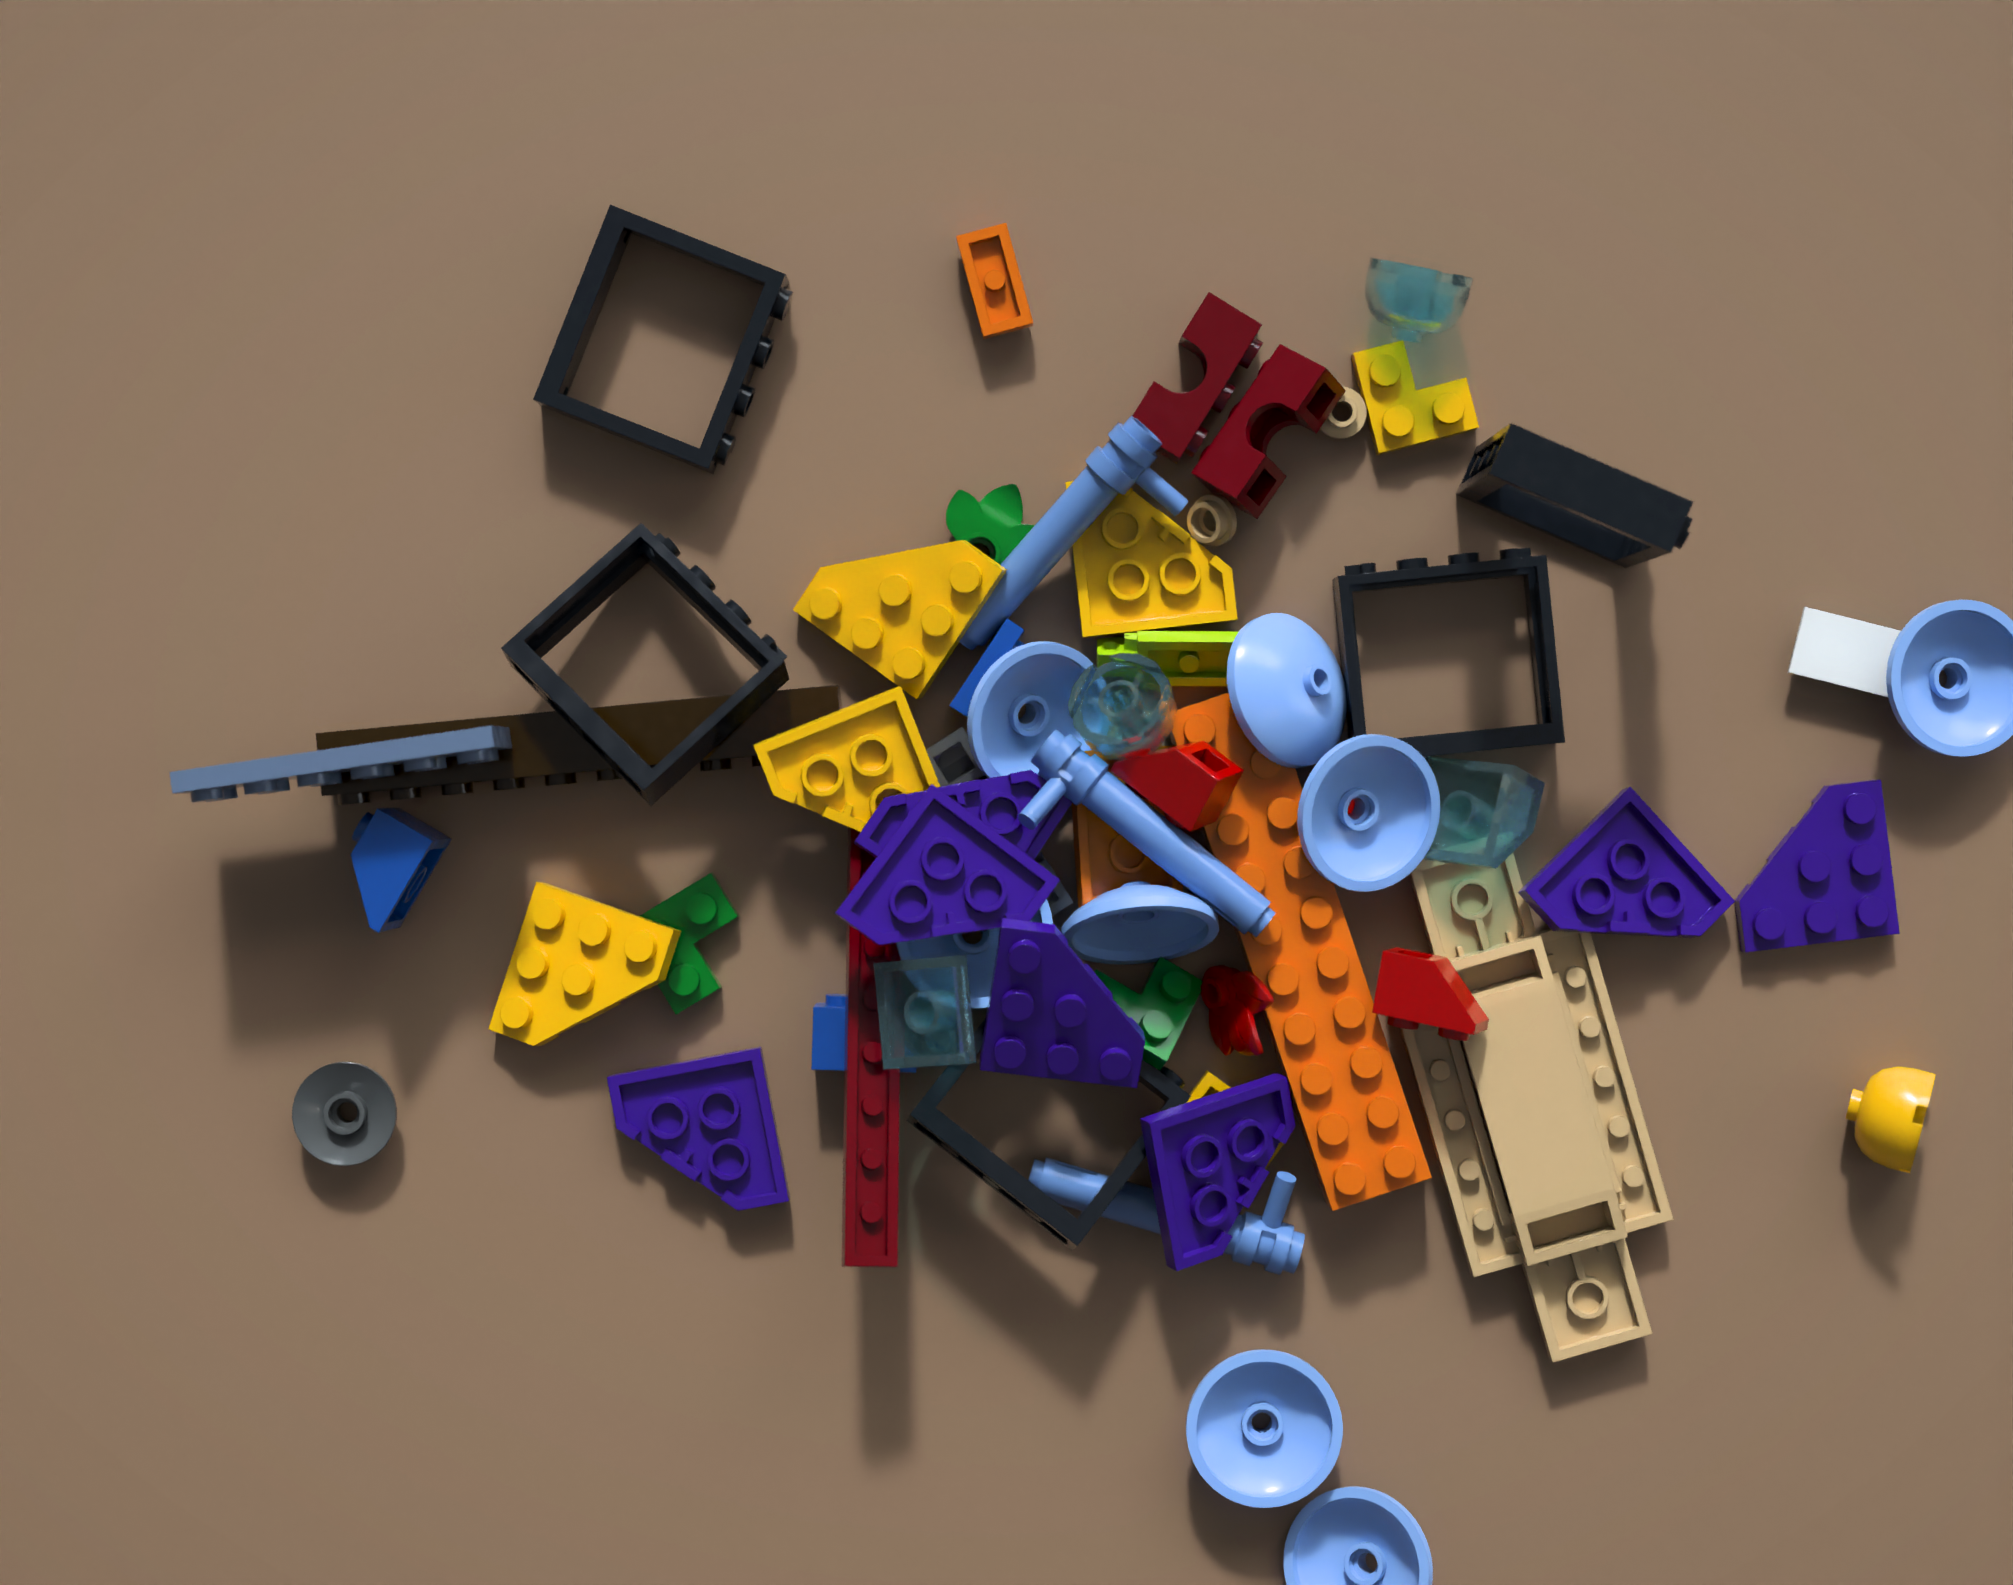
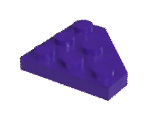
(991, 800)
(1825, 876)
(944, 878)
(1626, 879)
(1055, 1013)
(709, 1123)
(1212, 1162)

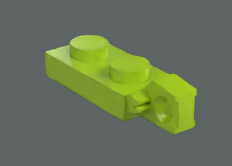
(1183, 656)

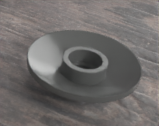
(320, 1122)

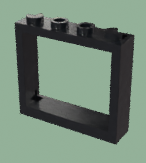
(585, 311)
(1575, 497)
(1460, 569)
(586, 595)
(1012, 1184)

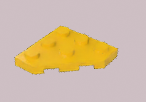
(1146, 573)
(903, 607)
(849, 759)
(576, 964)

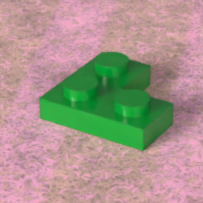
(696, 913)
(1159, 1007)

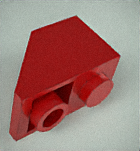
(1183, 781)
(1427, 991)

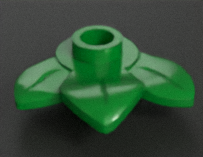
(990, 522)

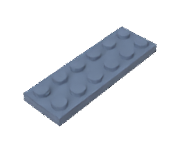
(326, 766)

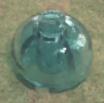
(1415, 298)
(1123, 707)

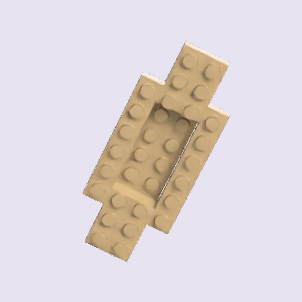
(1553, 1107)

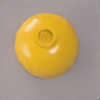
(1891, 1115)

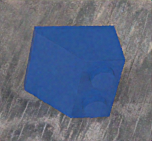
(394, 863)

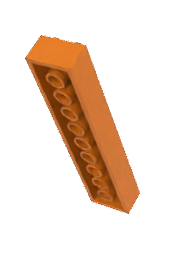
(1307, 960)

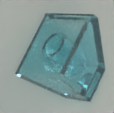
(1483, 811)
(925, 1012)

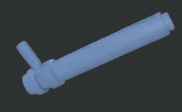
(1108, 473)
(1089, 783)
(1254, 1237)

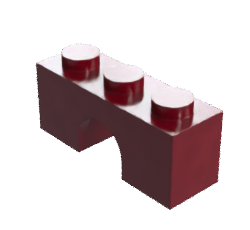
(1221, 341)
(1283, 394)

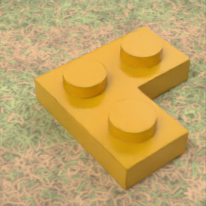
(1400, 413)

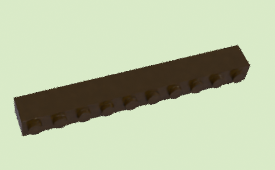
(551, 748)

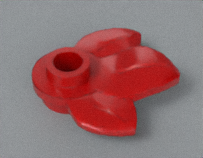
(1232, 1002)

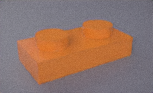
(994, 281)

